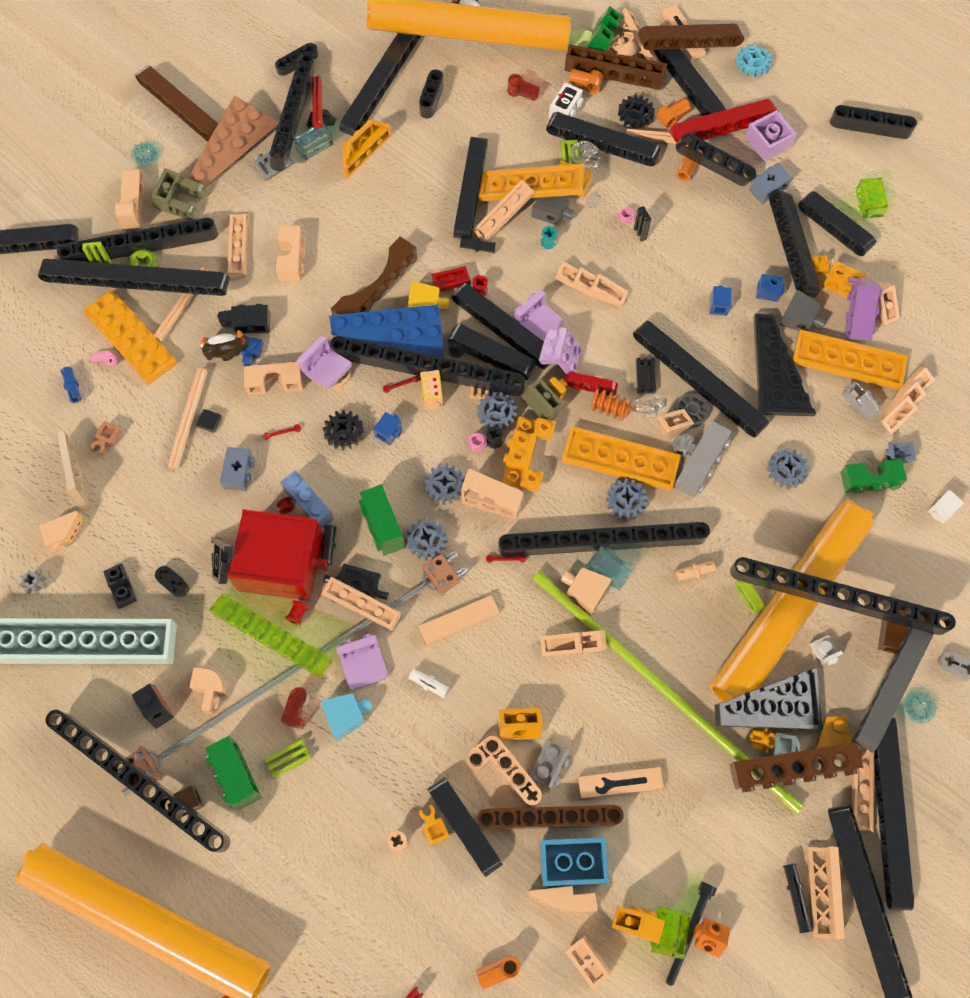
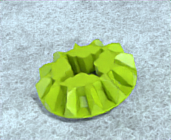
(144, 256)

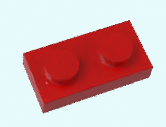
(451, 278)

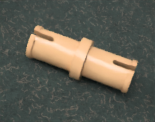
(695, 570)

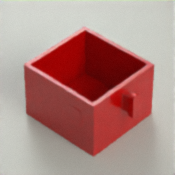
(277, 555)

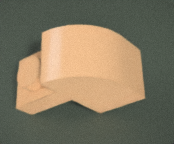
(209, 683)

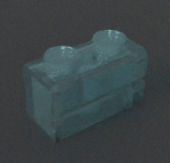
(313, 141)
(611, 566)

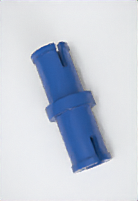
(71, 384)

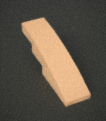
(591, 285)
(905, 400)

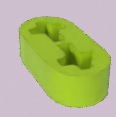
(749, 596)

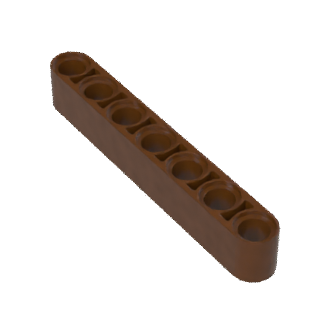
(690, 36)
(177, 102)
(559, 812)

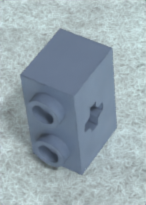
(772, 179)
(237, 469)

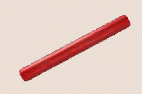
(317, 102)

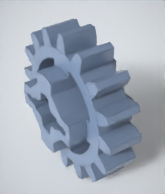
(497, 411)
(783, 474)
(436, 483)
(633, 495)
(420, 542)

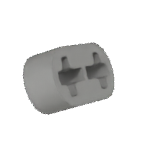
(956, 668)

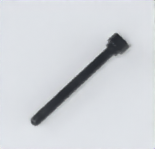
(706, 892)

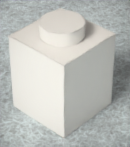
(945, 507)

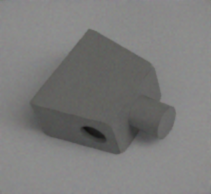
(552, 209)
(802, 313)

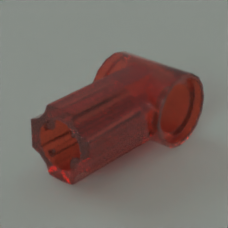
(517, 86)

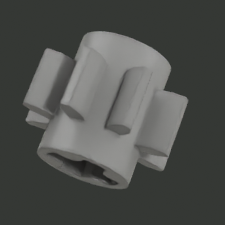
(684, 445)
(32, 581)

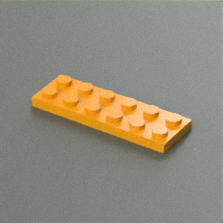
(544, 181)
(130, 337)
(850, 359)
(621, 458)

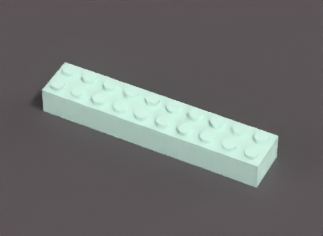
(87, 641)

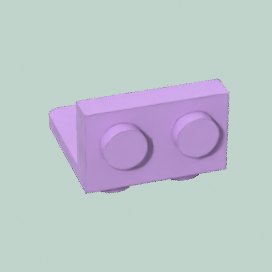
(537, 315)
(561, 349)
(323, 364)
(362, 661)

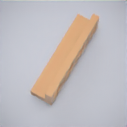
(634, 27)
(833, 891)

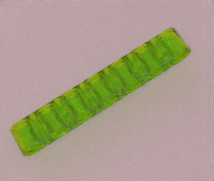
(271, 635)

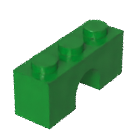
(603, 31)
(857, 479)

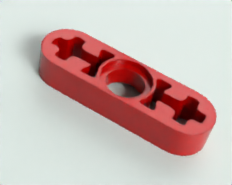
(590, 383)

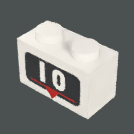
(567, 100)

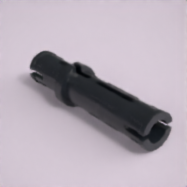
(798, 899)

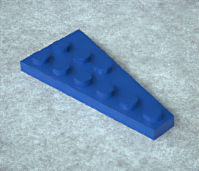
(402, 328)

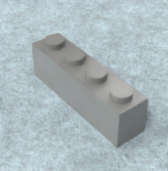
(702, 459)

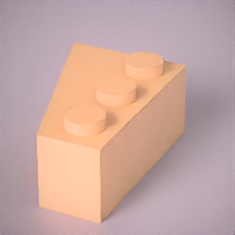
(491, 494)

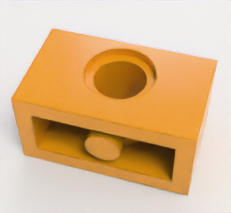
(519, 724)

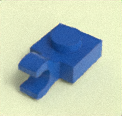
(252, 351)

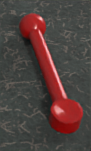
(386, 389)
(297, 428)
(489, 558)

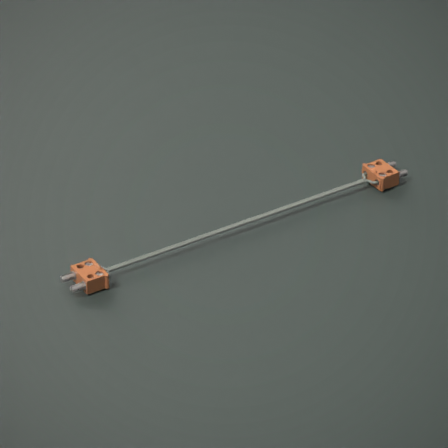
(435, 573)

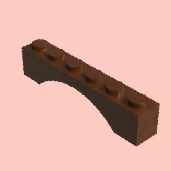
(400, 257)

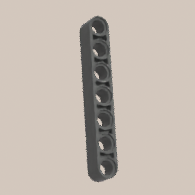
(892, 689)

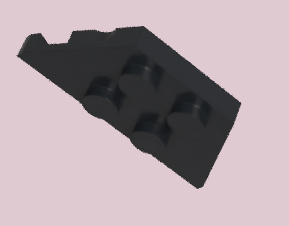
(221, 560)

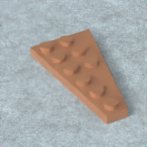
(233, 137)

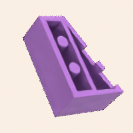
(862, 309)

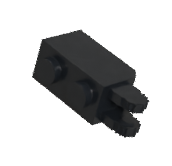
(247, 319)

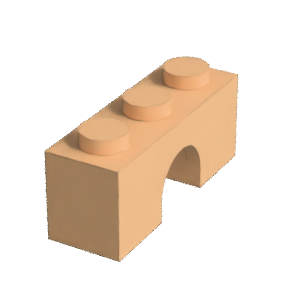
(290, 266)
(257, 376)

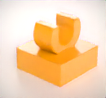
(821, 264)
(558, 387)

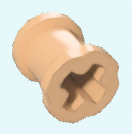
(396, 834)

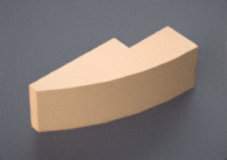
(573, 643)
(564, 899)

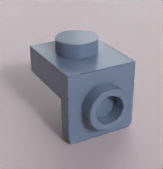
(902, 451)

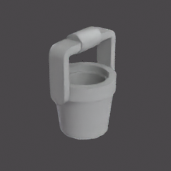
(864, 404)

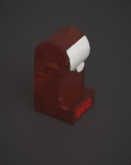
(294, 707)

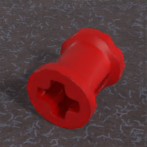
(480, 284)
(296, 612)

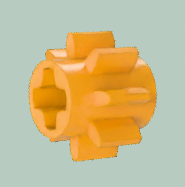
(762, 739)

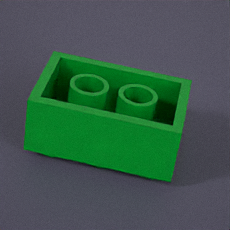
(381, 520)
(232, 773)

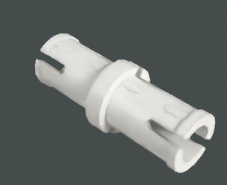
(429, 683)

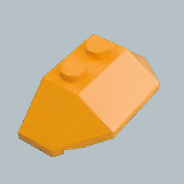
(363, 145)

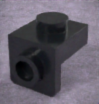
(328, 119)

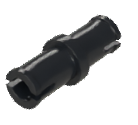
(477, 245)
(328, 544)

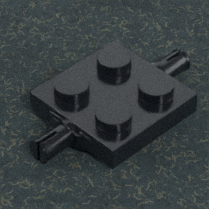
(361, 580)

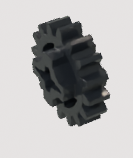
(636, 112)
(343, 434)

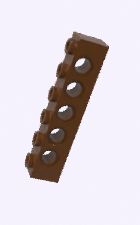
(616, 66)
(847, 753)

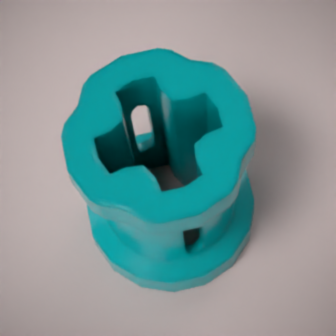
(548, 238)

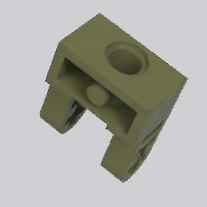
(167, 190)

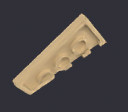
(71, 470)

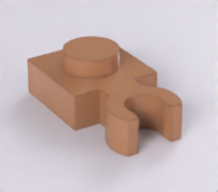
(106, 435)

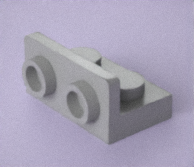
(262, 164)
(549, 765)

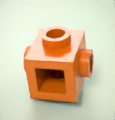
(711, 937)

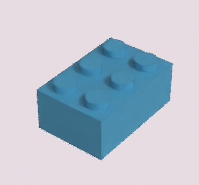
(573, 862)

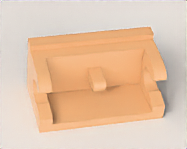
(588, 962)

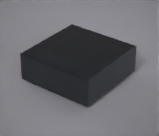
(208, 420)

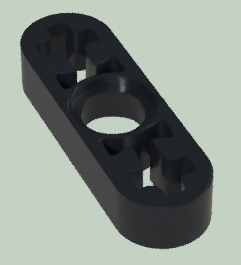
(287, 60)

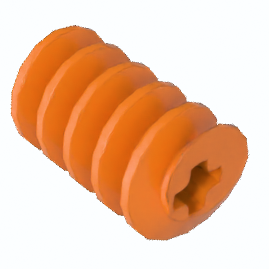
(611, 405)

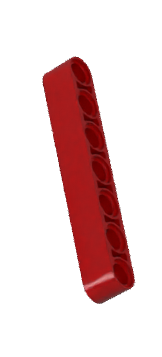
(723, 121)

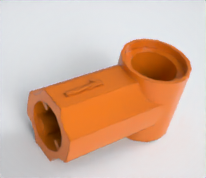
(591, 81)
(669, 115)
(686, 168)
(495, 972)

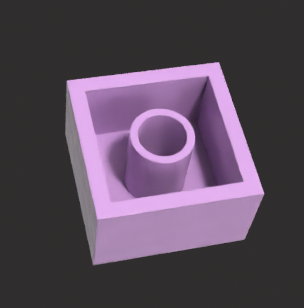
(770, 135)

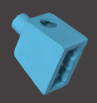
(345, 714)

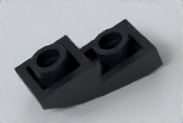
(120, 586)

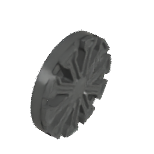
(693, 408)

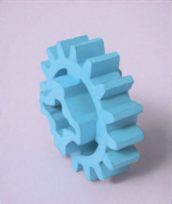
(753, 60)

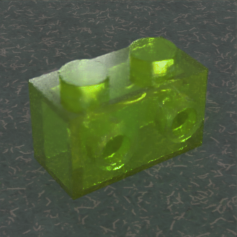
(871, 198)
(674, 933)

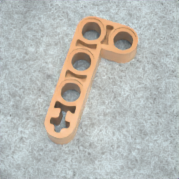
(130, 209)
(507, 773)

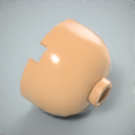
(623, 45)

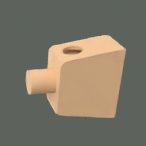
(586, 588)

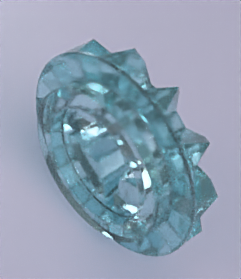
(147, 158)
(918, 716)

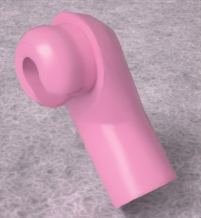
(106, 356)

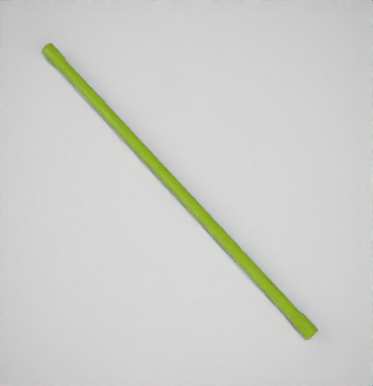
(545, 583)

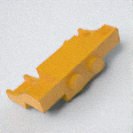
(521, 451)

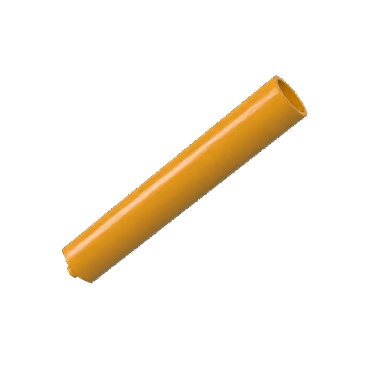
(469, 23)
(787, 613)
(143, 923)

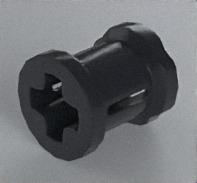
(491, 433)

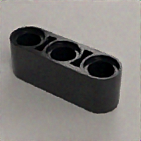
(431, 93)

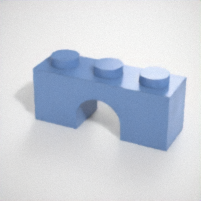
(306, 499)

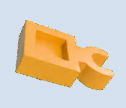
(434, 829)

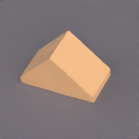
(675, 422)

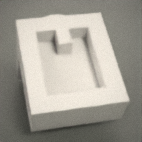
(826, 651)

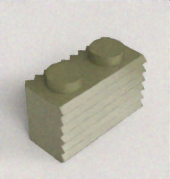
(543, 400)

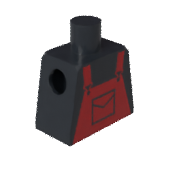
(151, 703)

